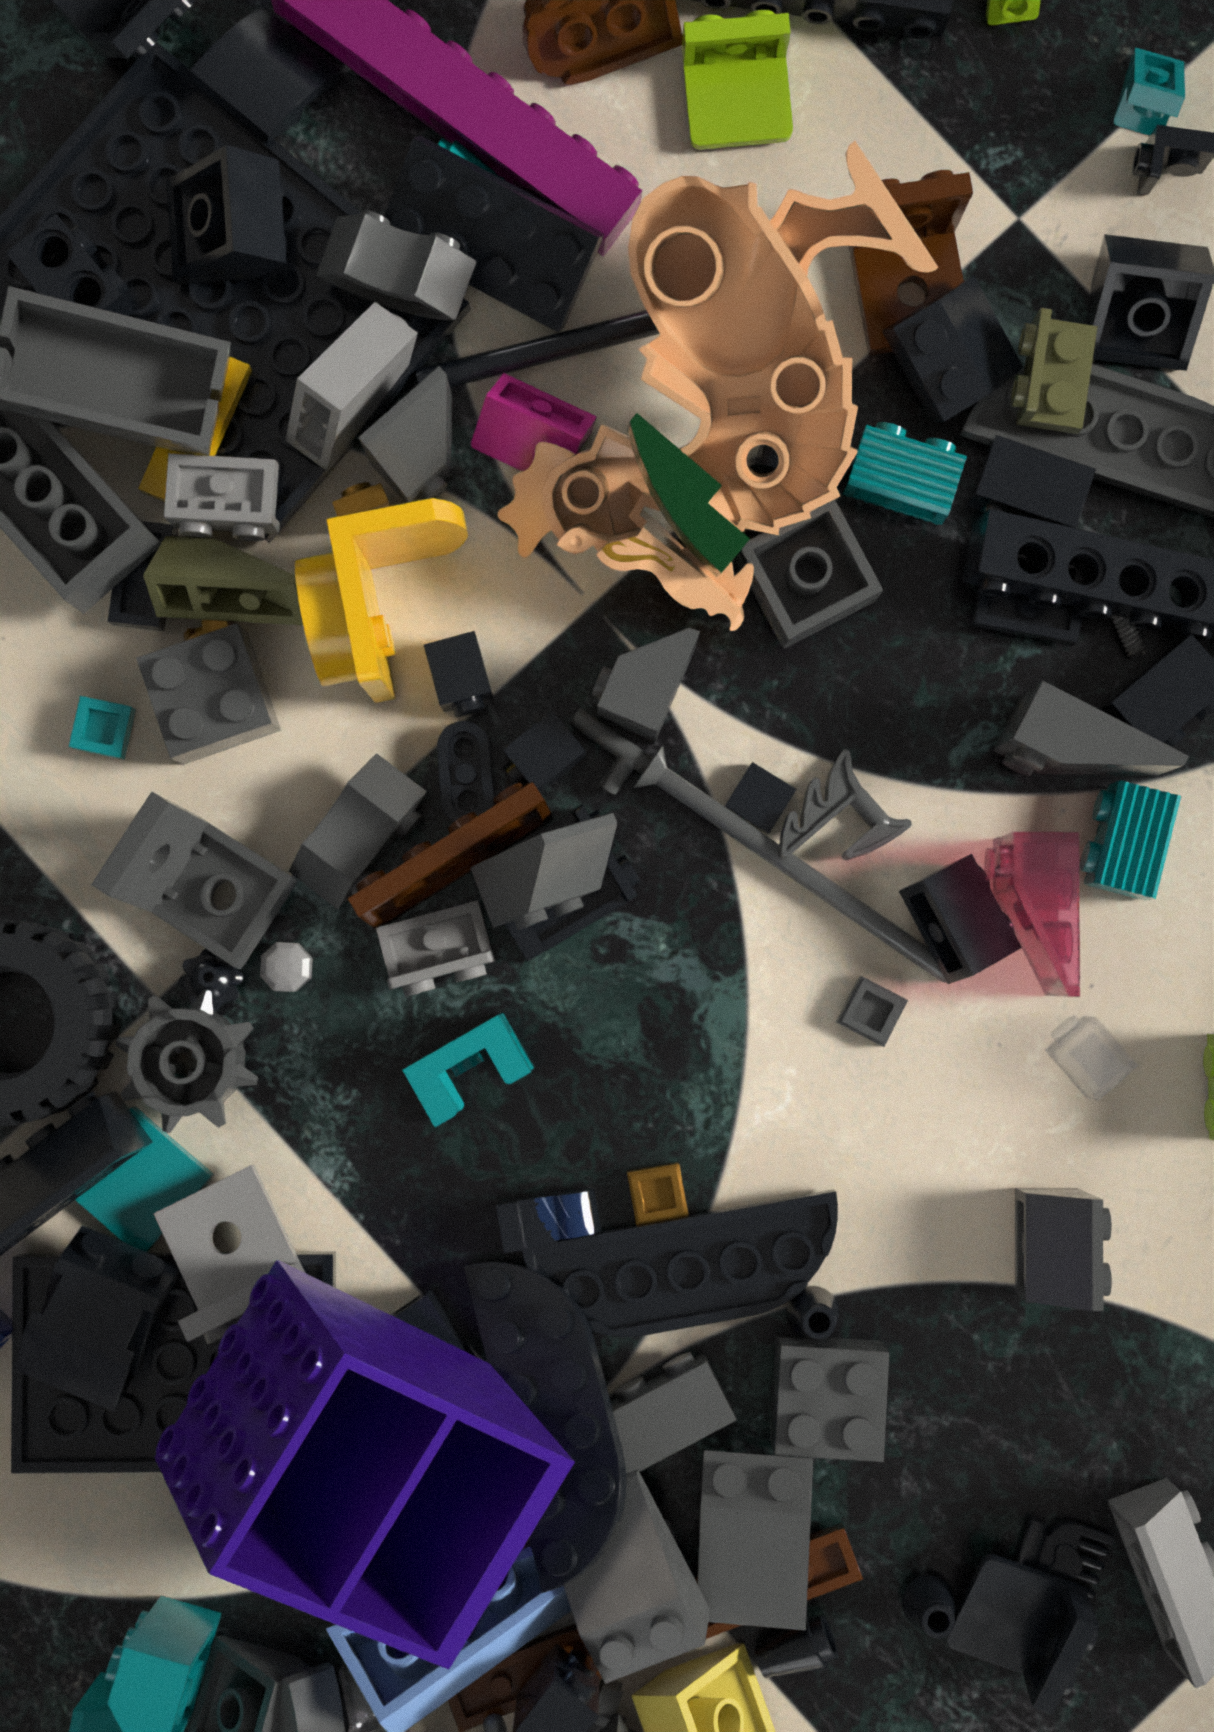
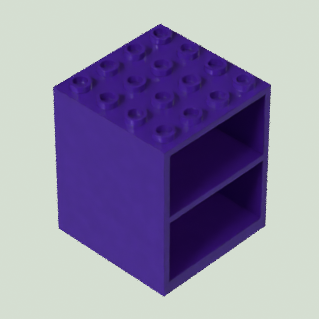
(358, 1467)

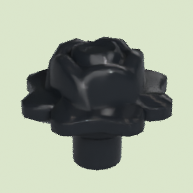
(211, 974)

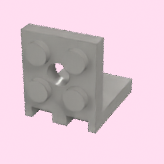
(216, 1279)

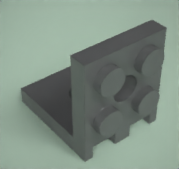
(175, 864)

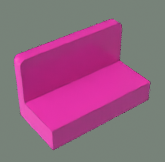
(522, 416)

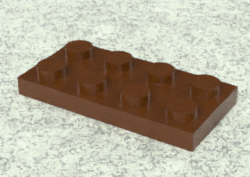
(434, 867)

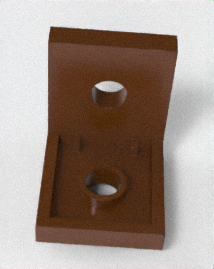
(934, 211)

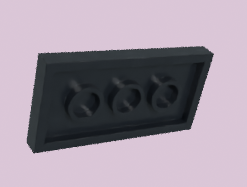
(522, 246)

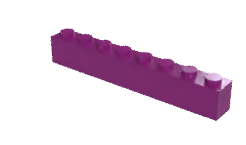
(467, 105)

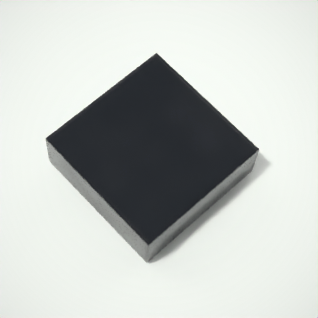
(760, 798)

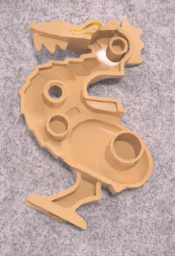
(741, 353)

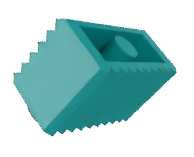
(905, 473)
(1130, 839)

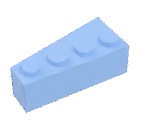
(407, 1688)

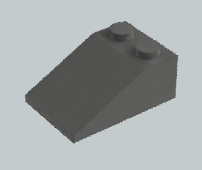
(1069, 737)
(755, 1538)
(639, 1595)

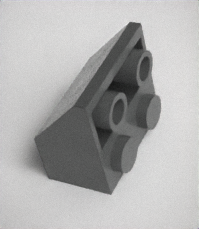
(1061, 1248)

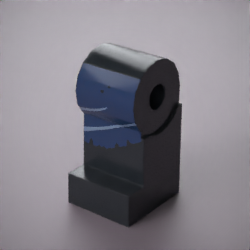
(547, 1218)

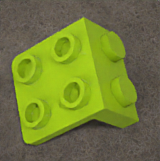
(737, 80)

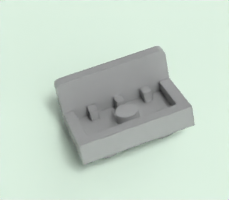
(436, 946)

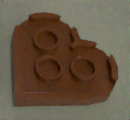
(597, 36)

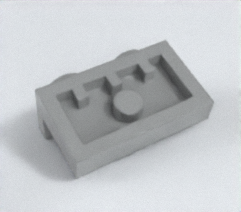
(222, 496)

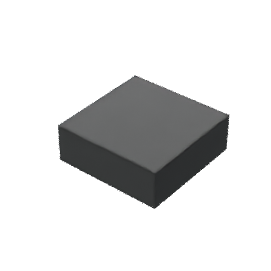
(871, 1011)

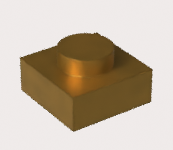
(361, 498)

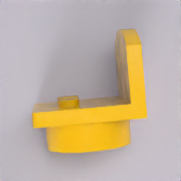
(338, 589)

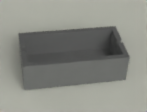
(110, 372)

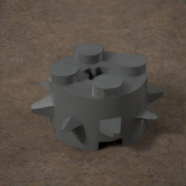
(160, 1075)

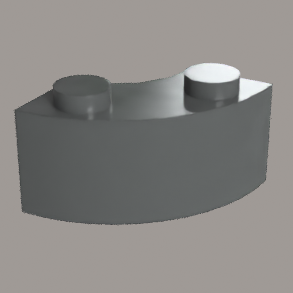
(397, 266)
(358, 830)

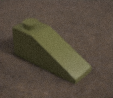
(219, 583)

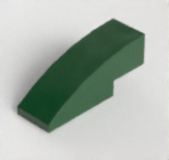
(683, 497)

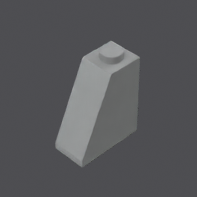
(348, 384)

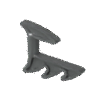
(840, 791)

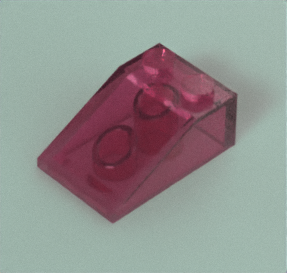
(1039, 891)

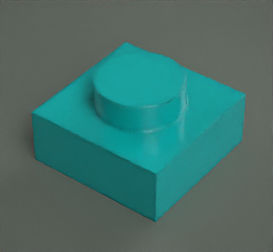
(102, 727)

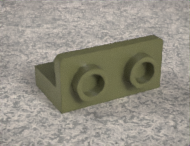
(1055, 373)

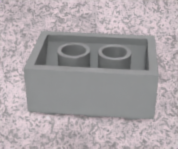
(1172, 1572)

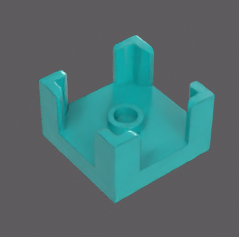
(434, 1085)

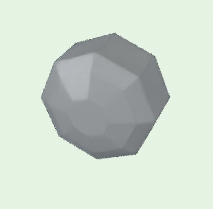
(286, 967)

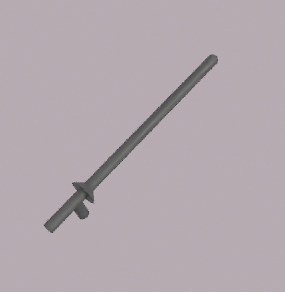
(655, 771)

